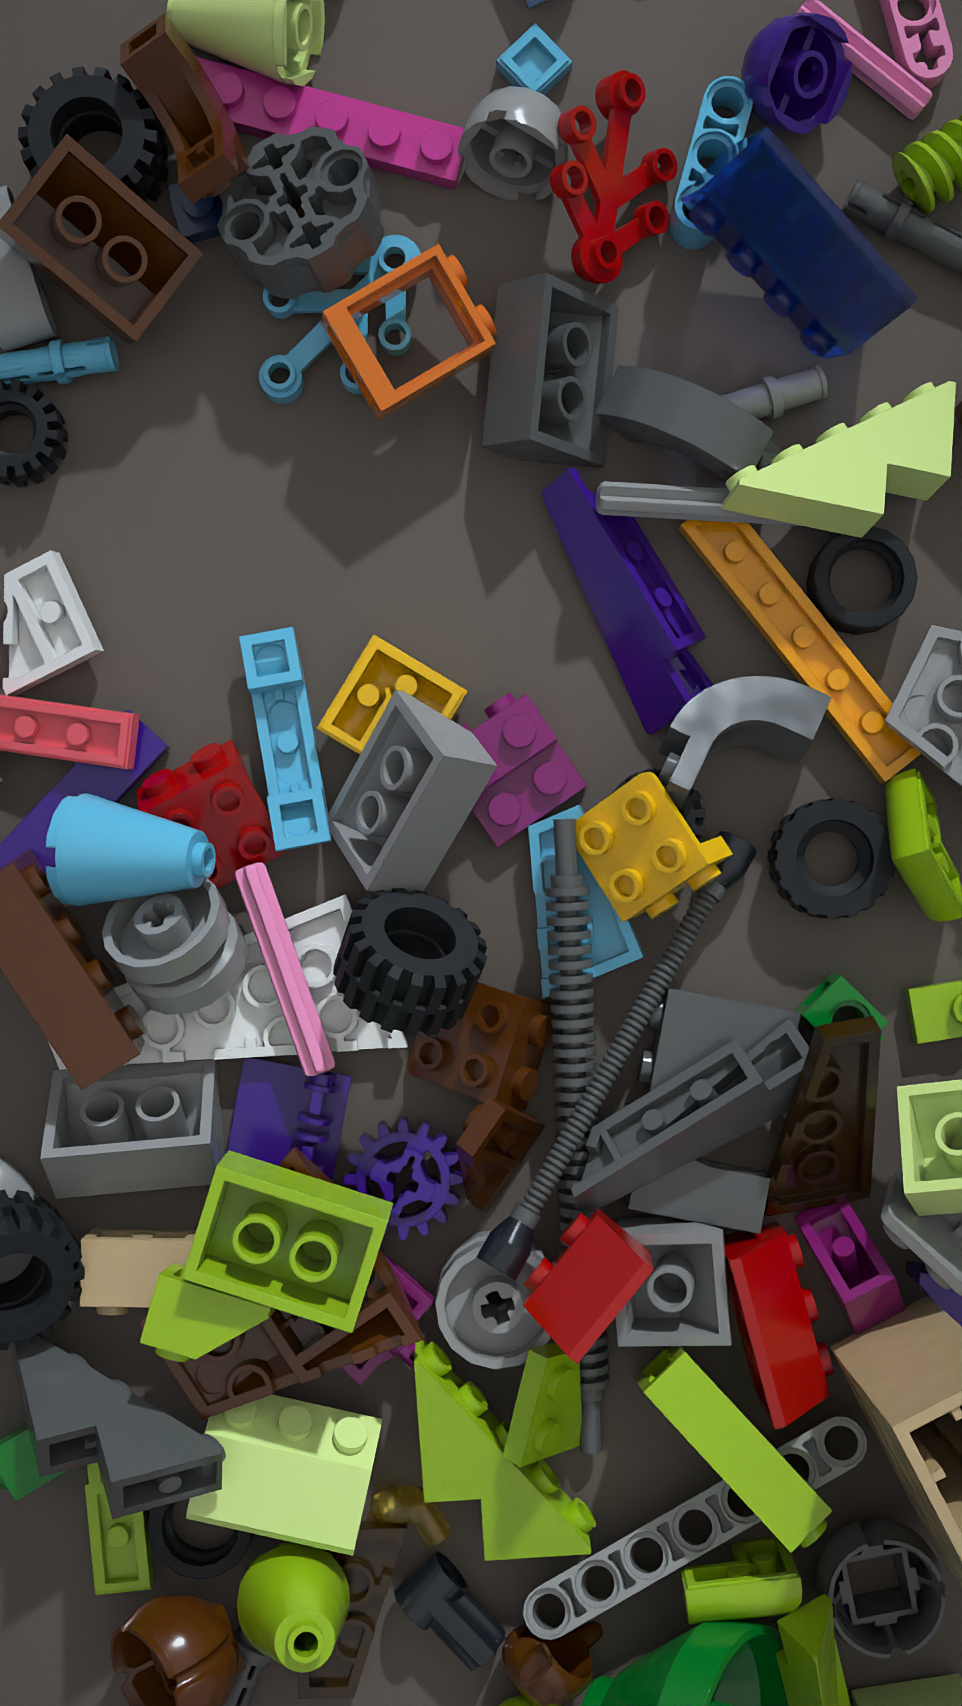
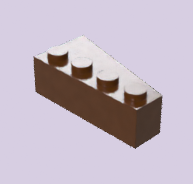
(61, 978)

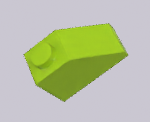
(194, 1319)

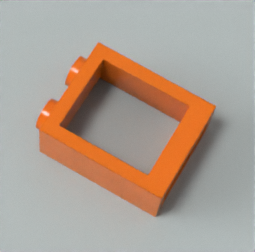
(359, 359)

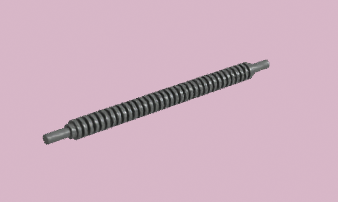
(567, 887)

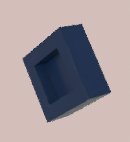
(195, 220)

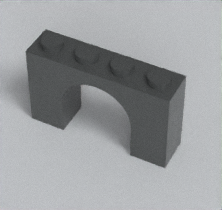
(686, 1031)

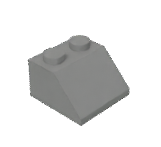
(686, 1292)

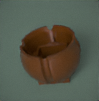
(177, 1653)

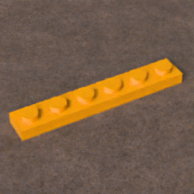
(802, 639)

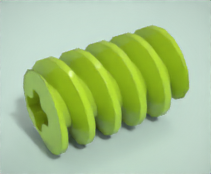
(931, 166)

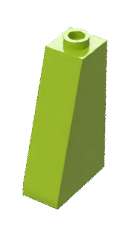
(734, 1448)

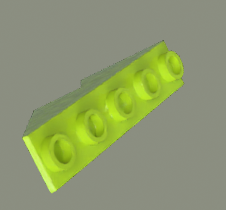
(462, 1460)

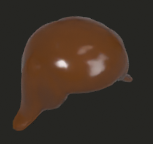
(550, 1669)

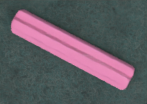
(877, 68)

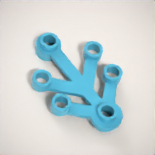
(317, 339)

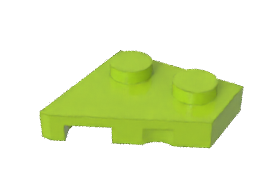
(546, 1407)

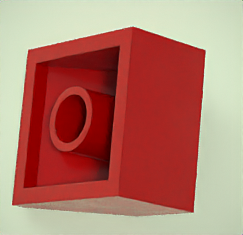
(586, 1282)

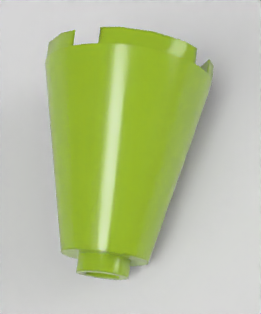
(294, 1605)

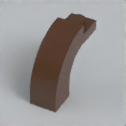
(187, 107)

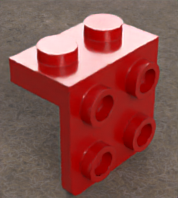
(221, 801)

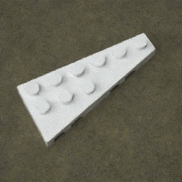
(249, 1017)

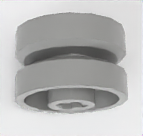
(176, 947)
(472, 1324)

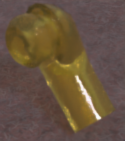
(407, 1505)

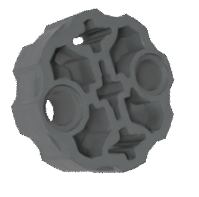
(339, 206)

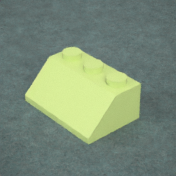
(932, 1146)
(291, 1472)

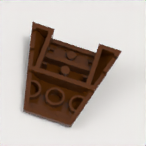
(294, 1348)

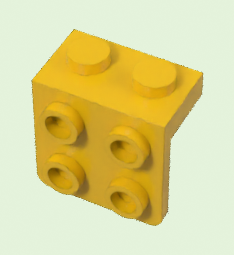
(645, 849)

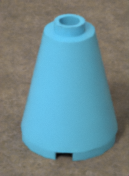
(121, 852)

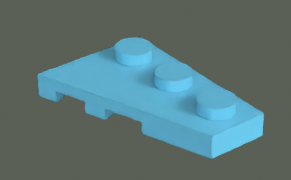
(611, 939)

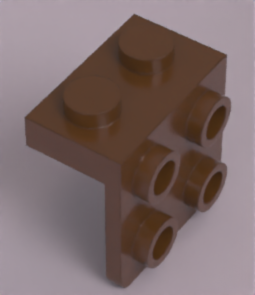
(488, 1050)

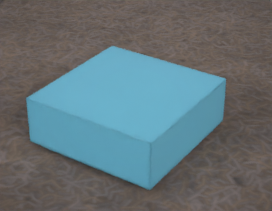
(534, 62)

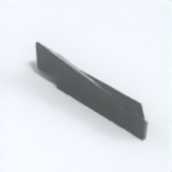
(691, 1115)

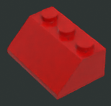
(776, 1322)

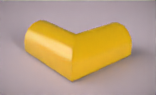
(370, 687)

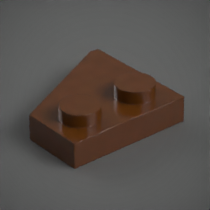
(492, 1148)

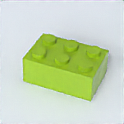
(287, 1240)

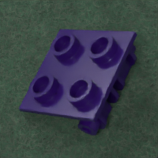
(287, 1109)

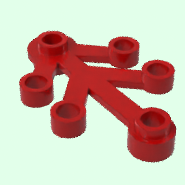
(599, 248)

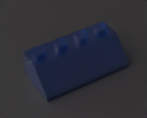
(796, 246)

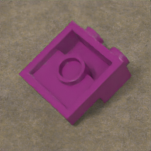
(530, 770)

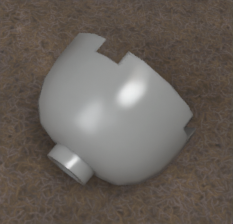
(513, 143)

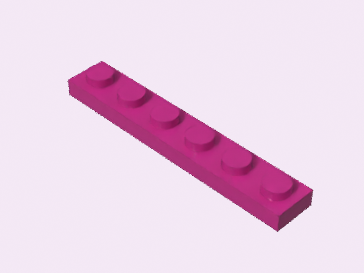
(386, 136)

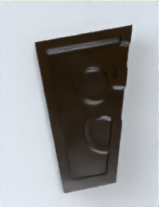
(368, 1581)

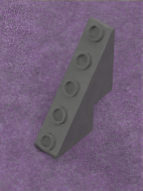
(88, 1419)

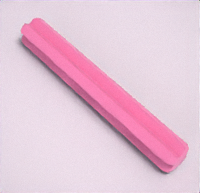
(284, 969)

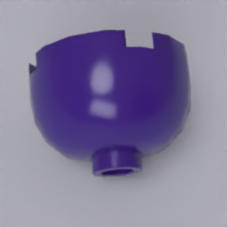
(797, 72)

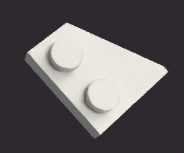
(44, 624)

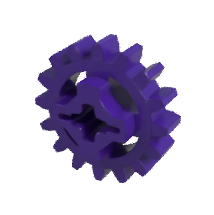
(427, 1188)

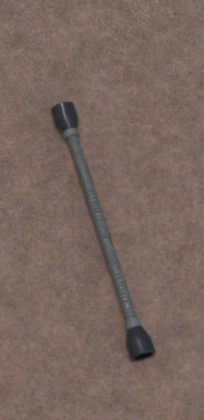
(511, 1241)

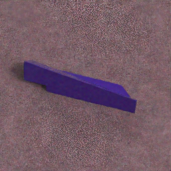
(632, 602)

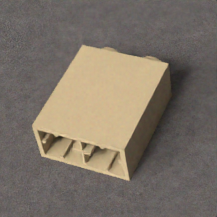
(912, 1396)

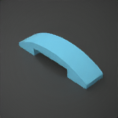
(286, 739)

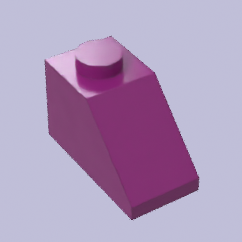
(851, 1265)

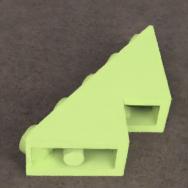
(846, 473)

